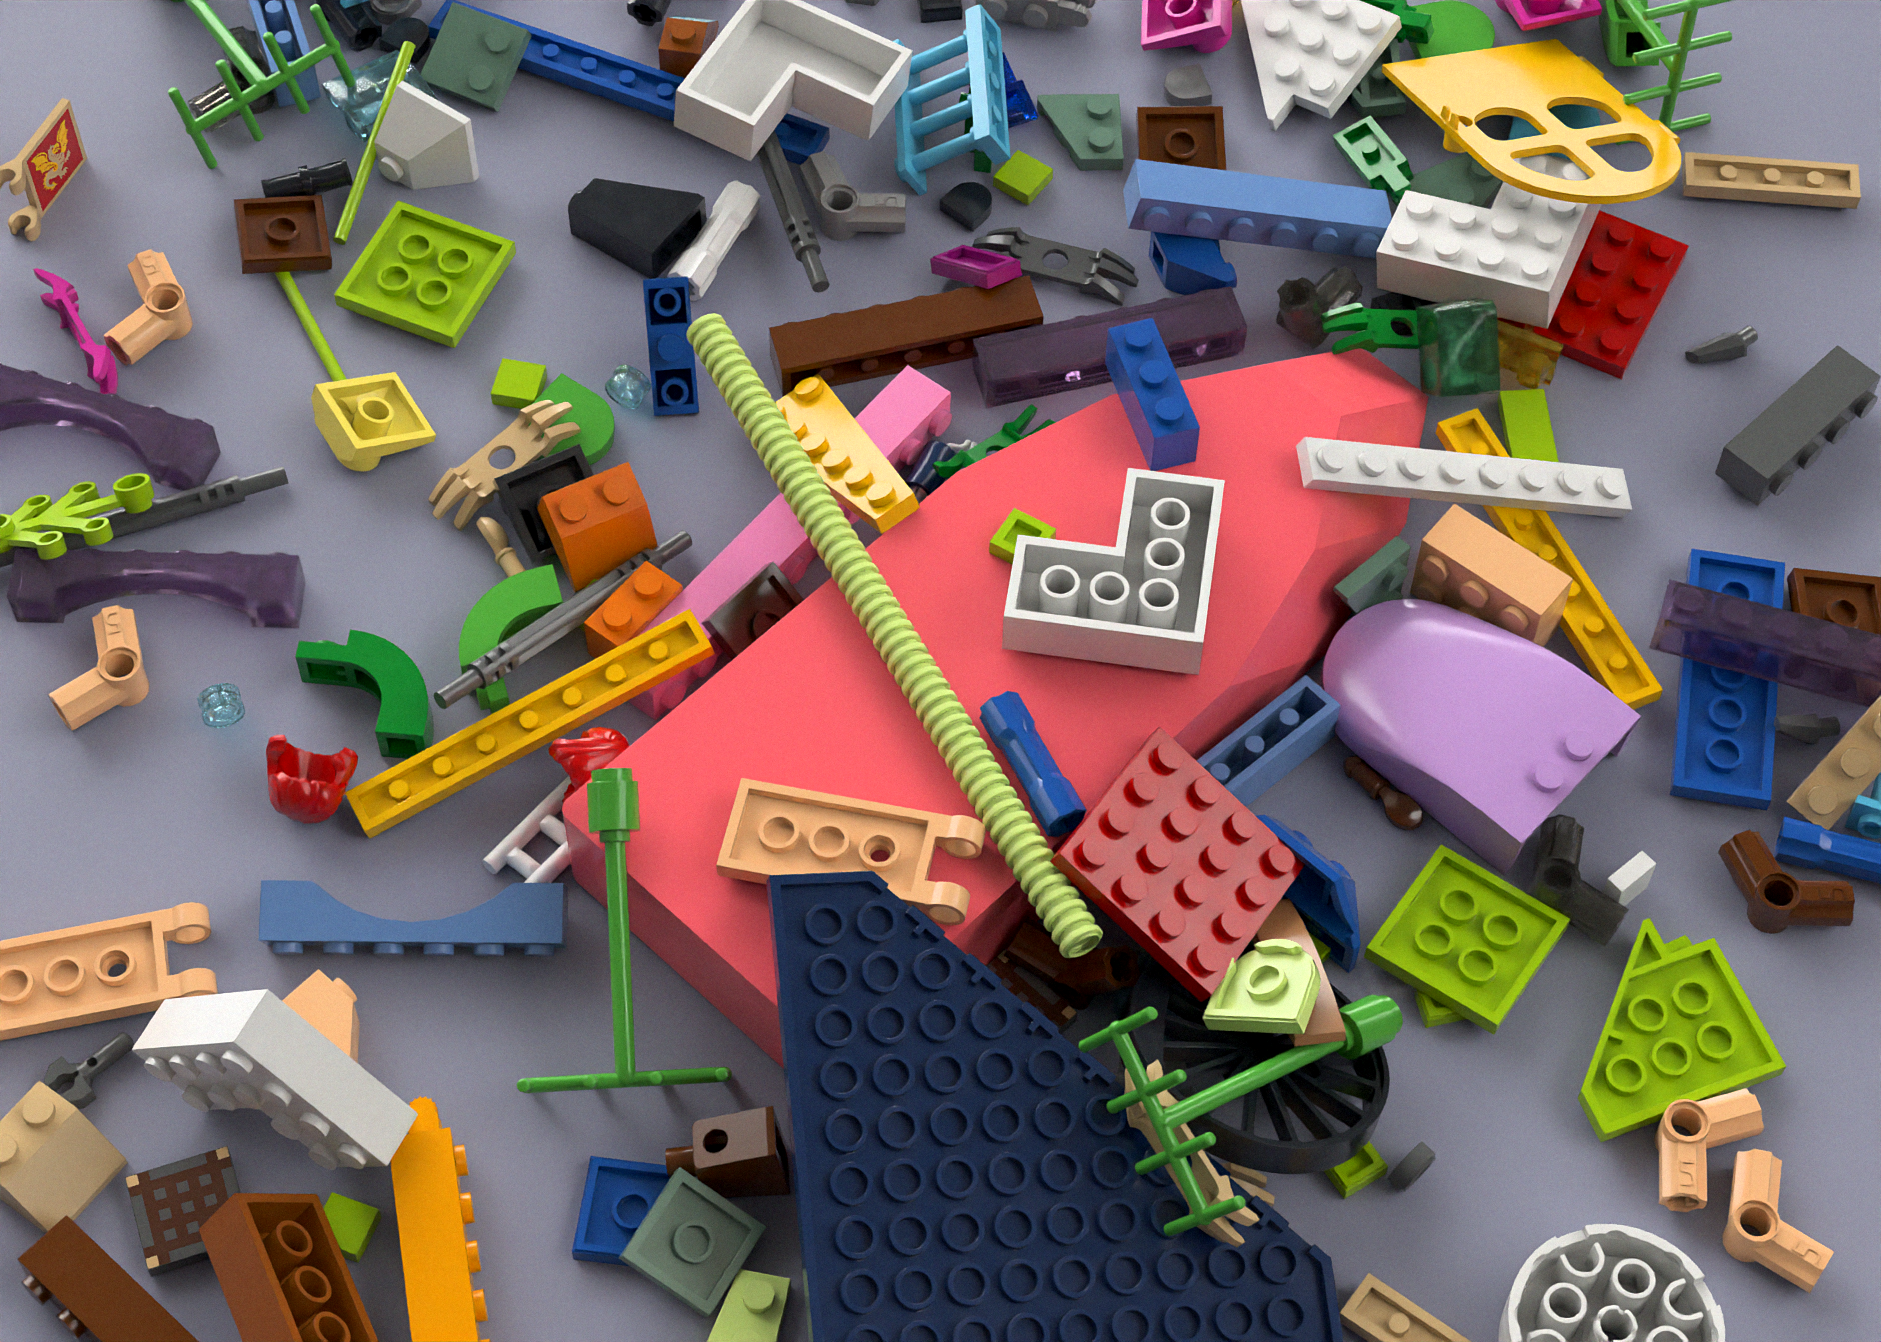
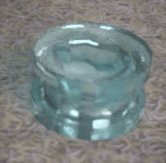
(627, 386)
(221, 705)

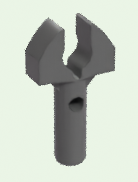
(84, 1073)

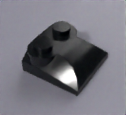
(522, 491)

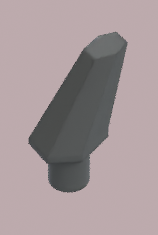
(1723, 346)
(1807, 727)

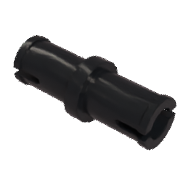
(309, 181)

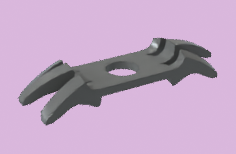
(1084, 268)

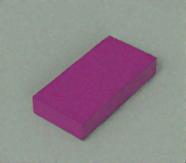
(975, 266)

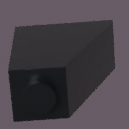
(637, 222)

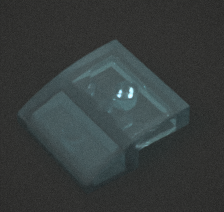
(363, 100)

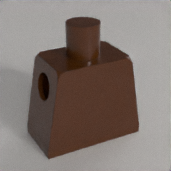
(736, 1154)

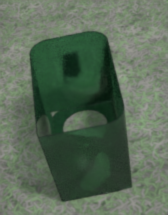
(1459, 348)

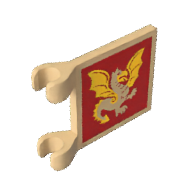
(44, 168)

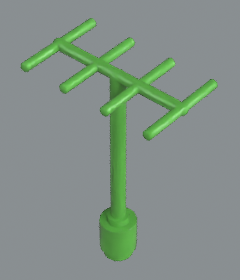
(1672, 56)
(259, 82)
(613, 815)
(1367, 1024)

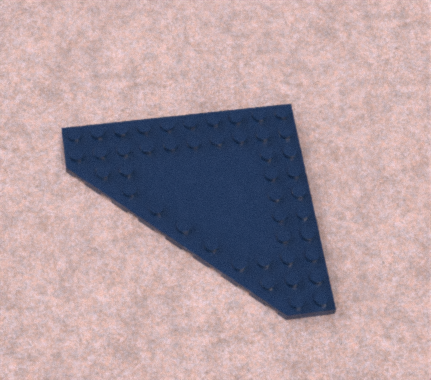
(970, 1161)

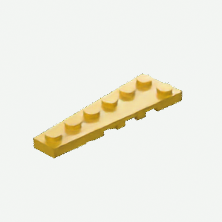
(846, 456)

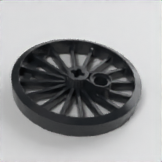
(1236, 1051)

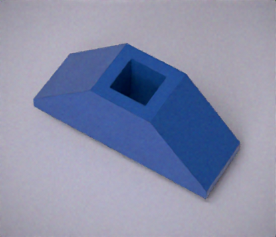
(1190, 263)
(669, 350)

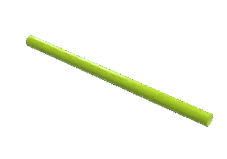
(369, 155)
(310, 326)

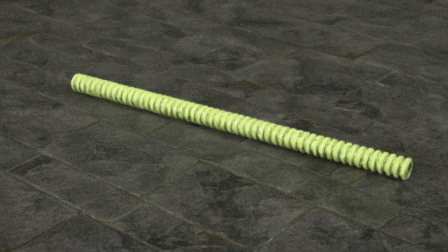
(895, 639)

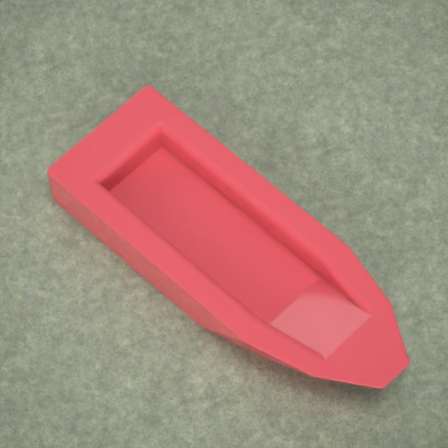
(826, 716)

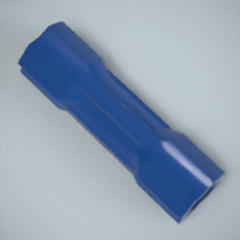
(1049, 792)
(1816, 847)

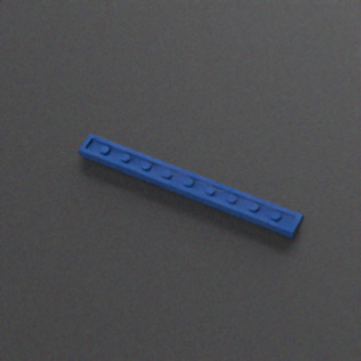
(629, 81)

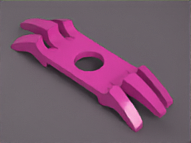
(98, 357)

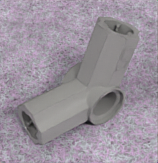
(842, 207)

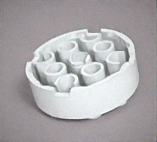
(1613, 1283)

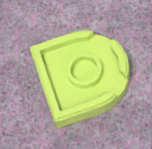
(1266, 991)

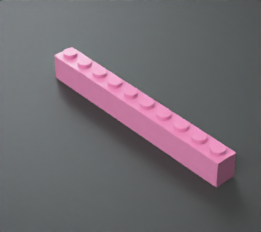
(899, 425)

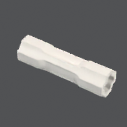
(728, 219)

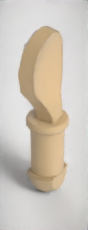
(498, 540)

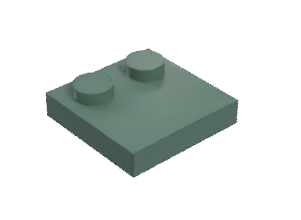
(475, 56)
(692, 1242)

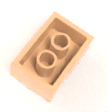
(1490, 577)

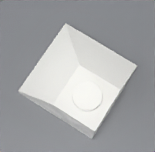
(425, 142)

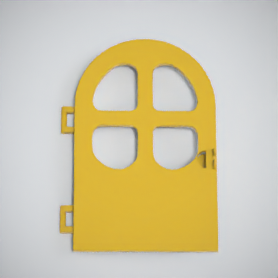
(1525, 84)

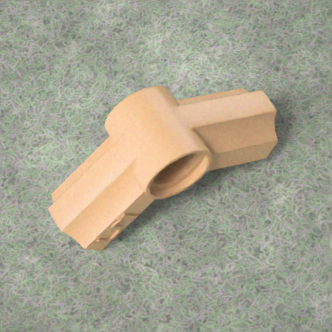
(161, 316)
(101, 687)
(1711, 1125)
(1756, 1203)

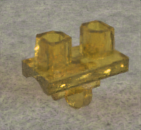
(1528, 354)

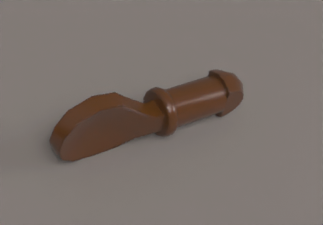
(1399, 807)

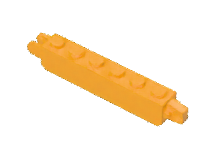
(434, 1234)

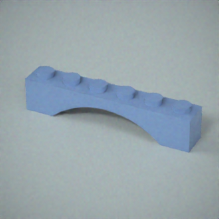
(518, 917)

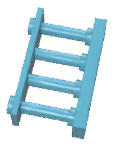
(985, 103)

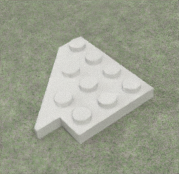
(1314, 51)

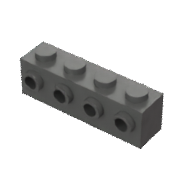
(1798, 426)

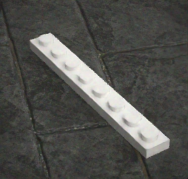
(1462, 477)

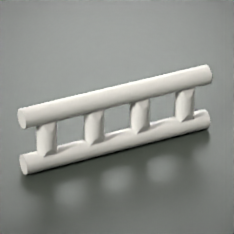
(542, 820)

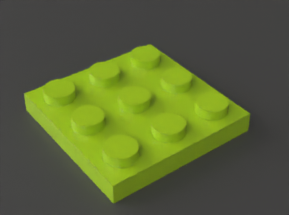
(425, 274)
(1467, 939)

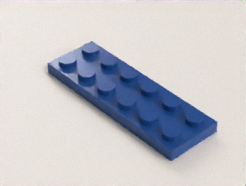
(1723, 715)

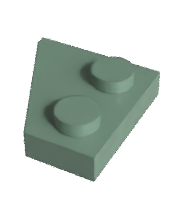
(1087, 127)
(1377, 578)

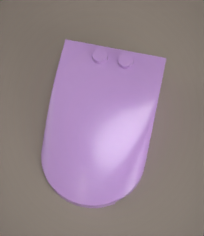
(1469, 719)

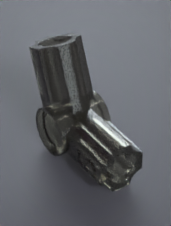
(219, 93)
(1304, 303)
(1558, 865)

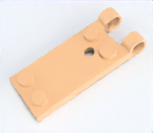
(809, 831)
(64, 979)

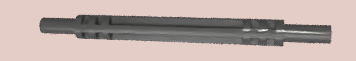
(792, 211)
(176, 506)
(554, 624)

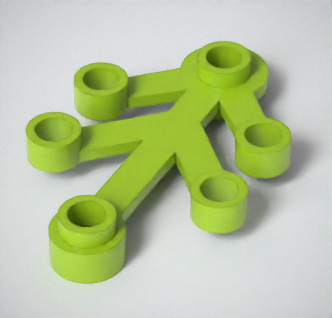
(70, 514)

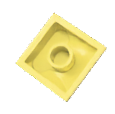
(368, 419)

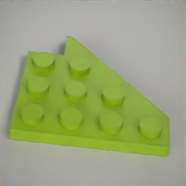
(1673, 1035)

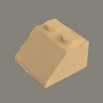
(52, 1158)

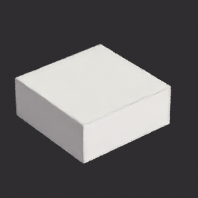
(1630, 879)

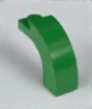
(383, 671)

